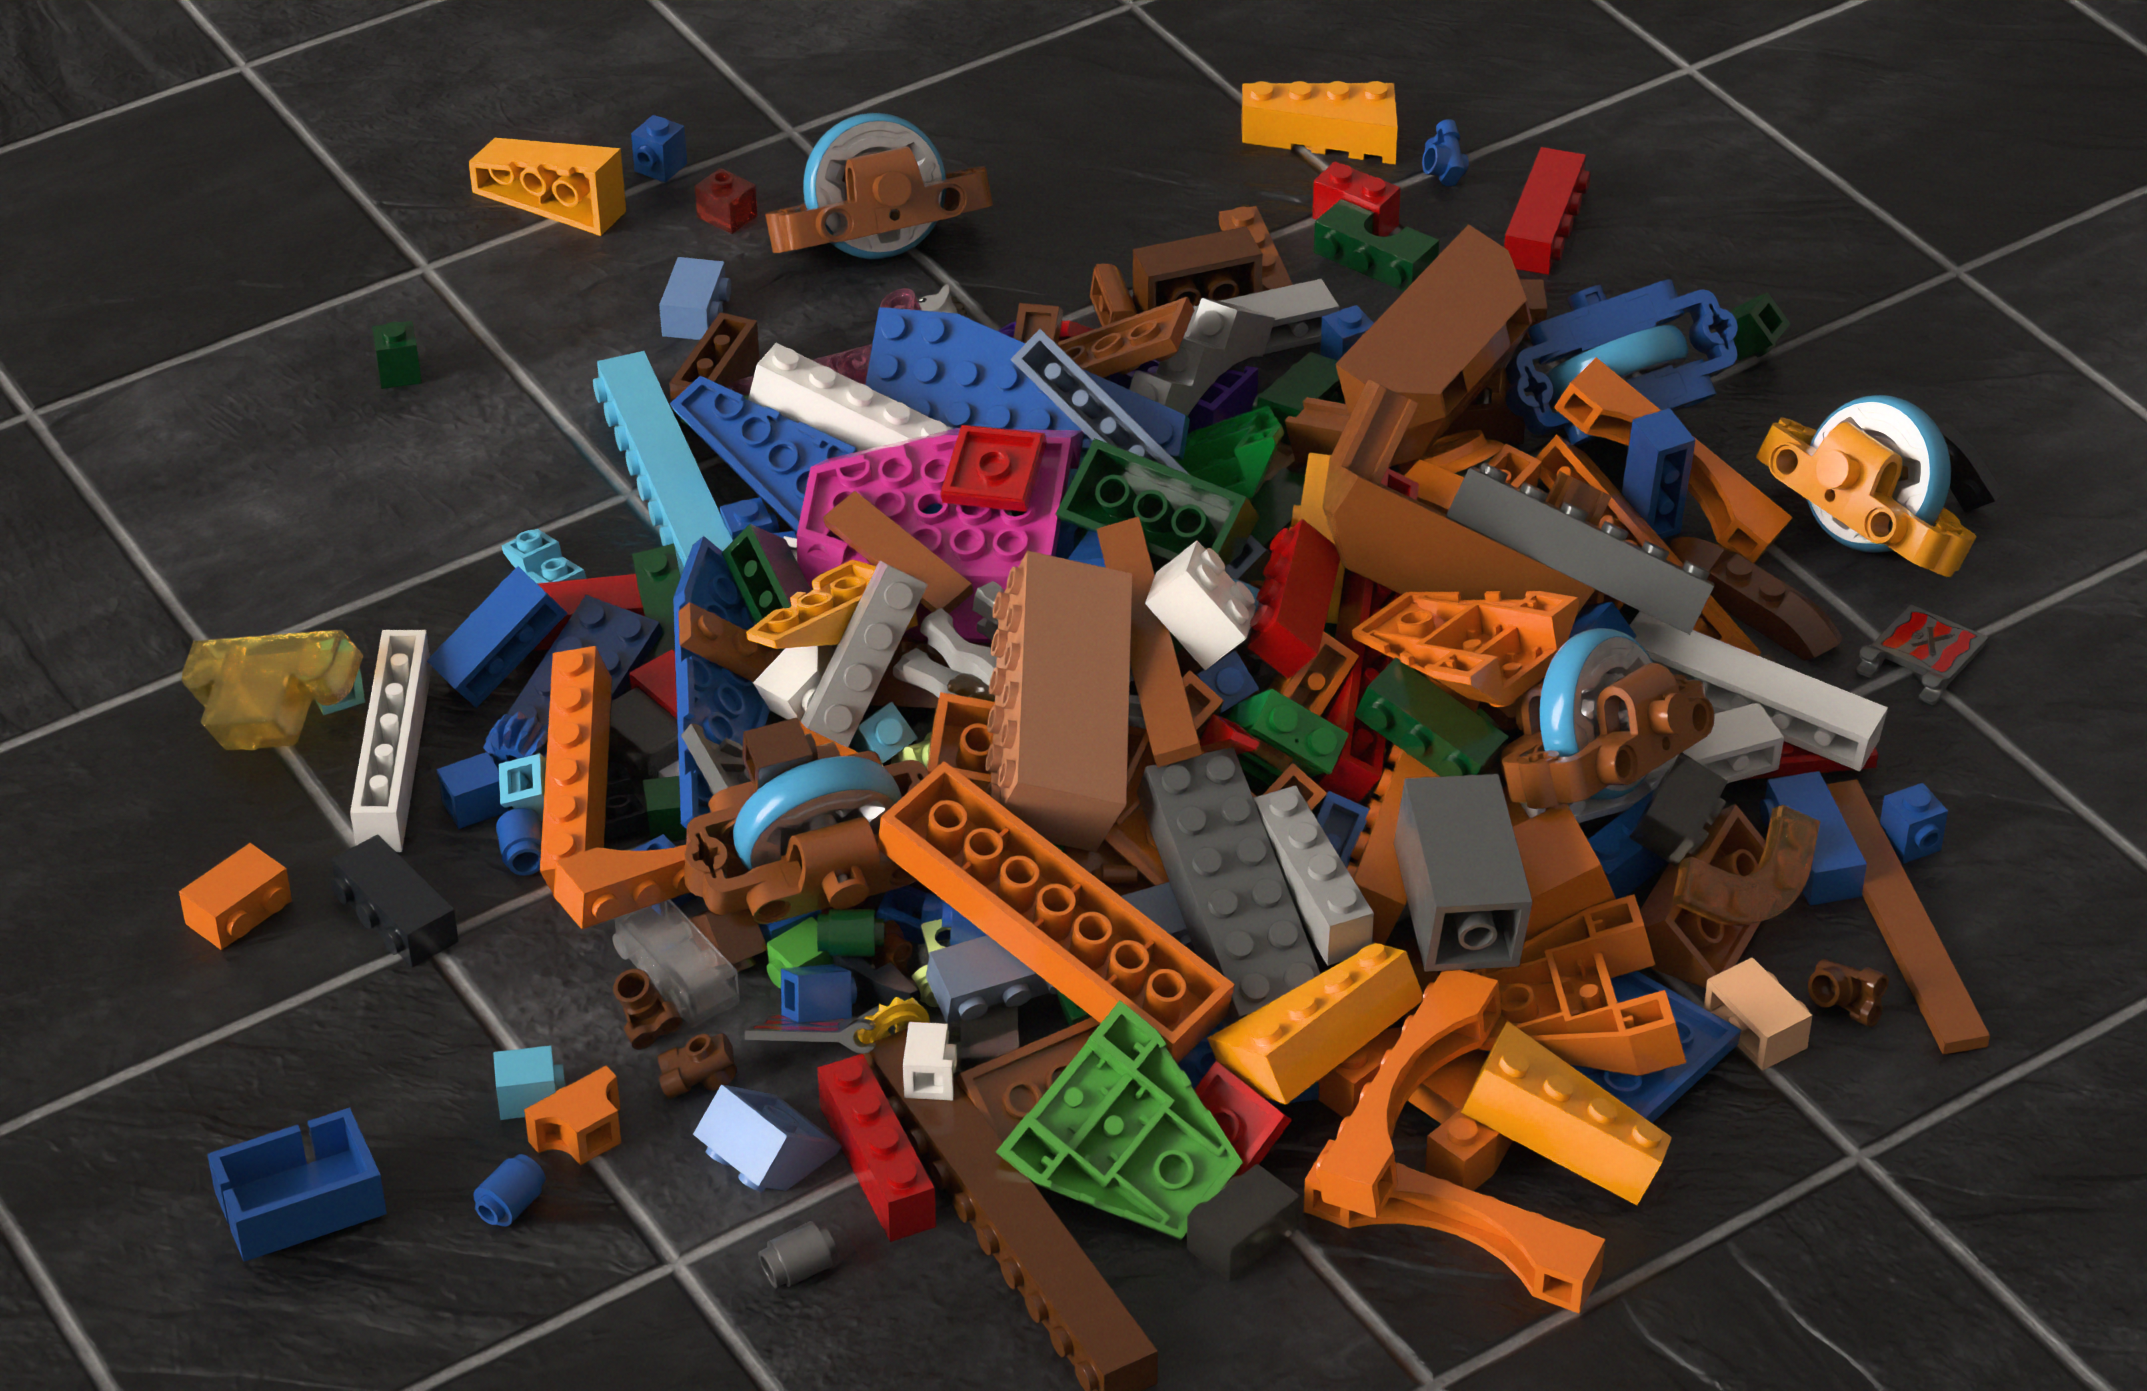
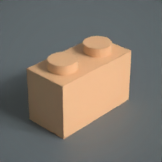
(1769, 1016)

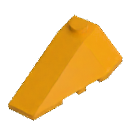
(819, 615)

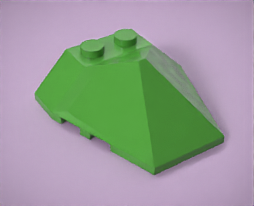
(1125, 1131)

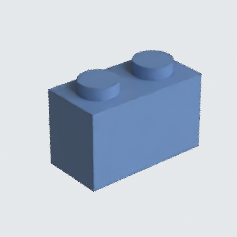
(693, 297)

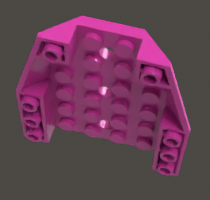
(970, 539)

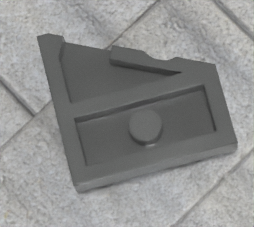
(720, 763)

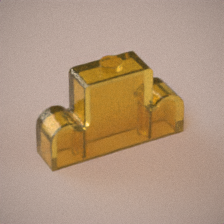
(263, 685)

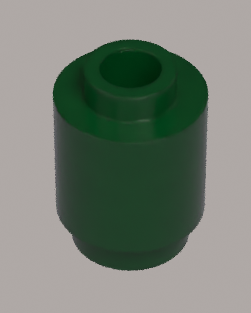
(850, 932)

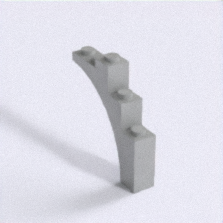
(1217, 341)

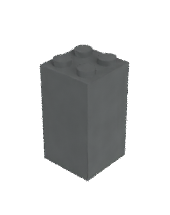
(1462, 872)

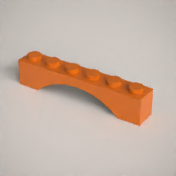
(1738, 511)
(616, 882)
(1450, 1022)
(1548, 1256)

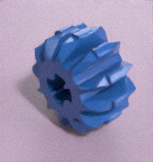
(516, 738)

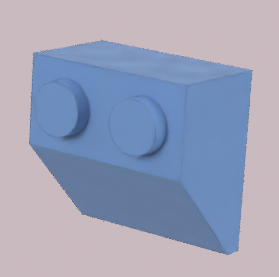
(763, 1138)

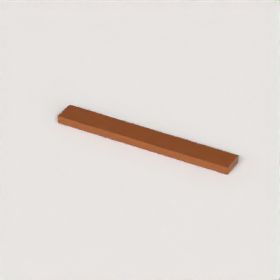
(1151, 650)
(1909, 930)

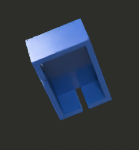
(281, 1200)

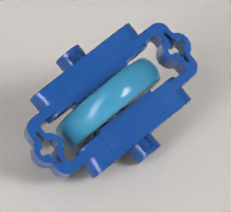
(1631, 342)

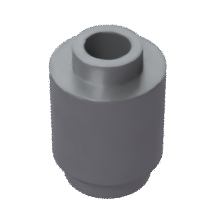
(797, 1254)

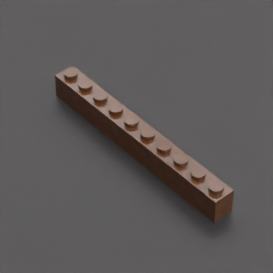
(1021, 1232)

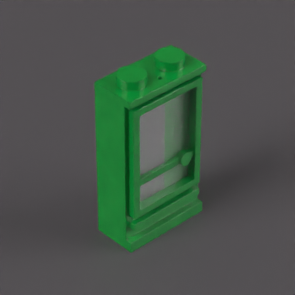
(1286, 736)

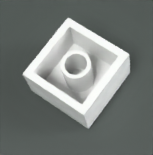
(1201, 604)

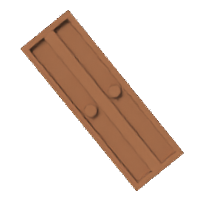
(1061, 698)

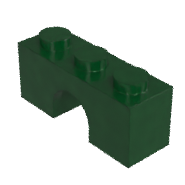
(1347, 238)

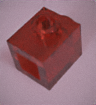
(726, 200)

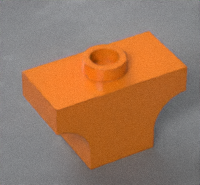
(578, 1117)

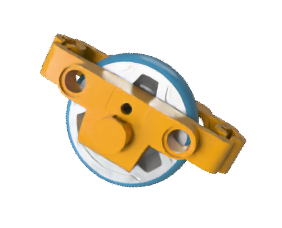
(1874, 480)

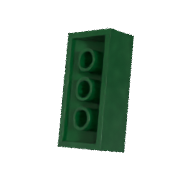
(1170, 504)

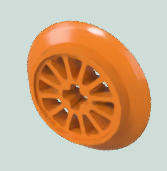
(1457, 452)

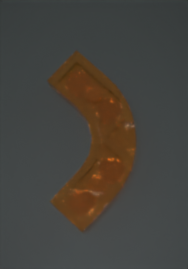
(1767, 889)

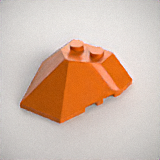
(1475, 647)

